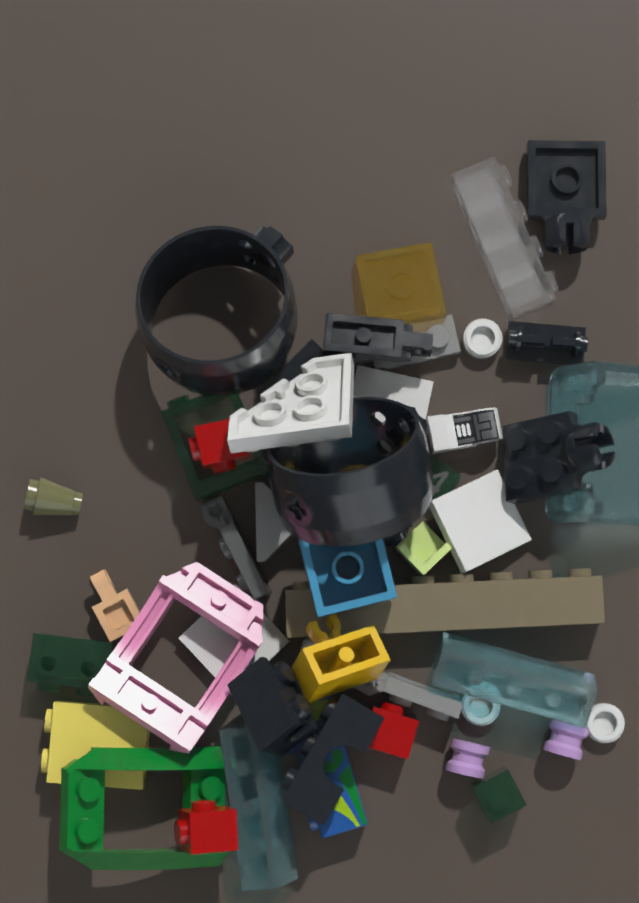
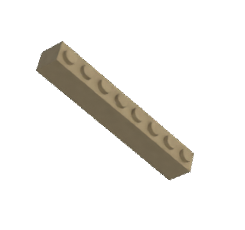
(464, 604)

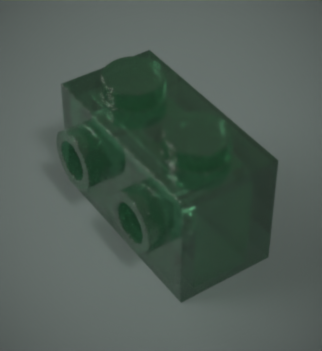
(66, 662)

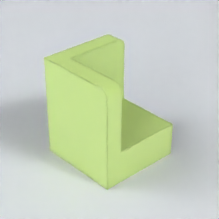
(422, 548)

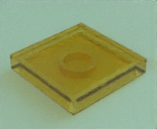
(402, 284)

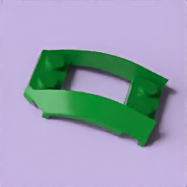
(84, 804)

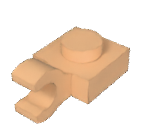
(116, 610)

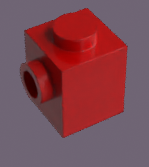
(213, 449)
(395, 732)
(206, 828)

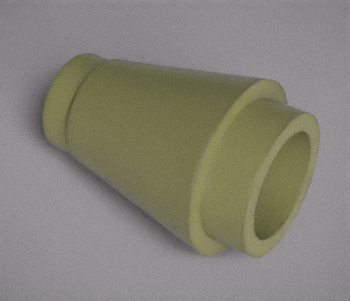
(50, 498)

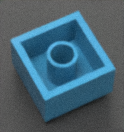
(347, 576)

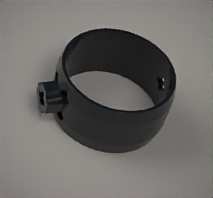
(205, 248)
(362, 503)

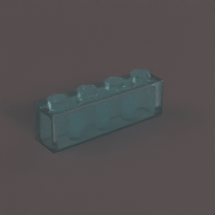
(514, 680)
(263, 820)

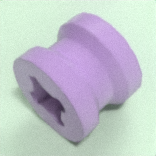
(565, 739)
(467, 758)

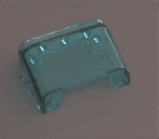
(611, 397)

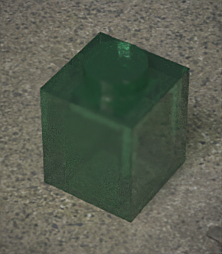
(497, 794)

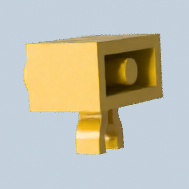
(338, 660)

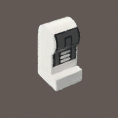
(463, 429)

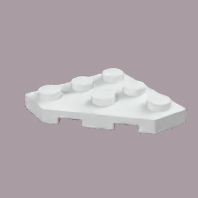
(301, 411)

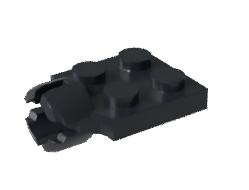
(566, 190)
(552, 455)

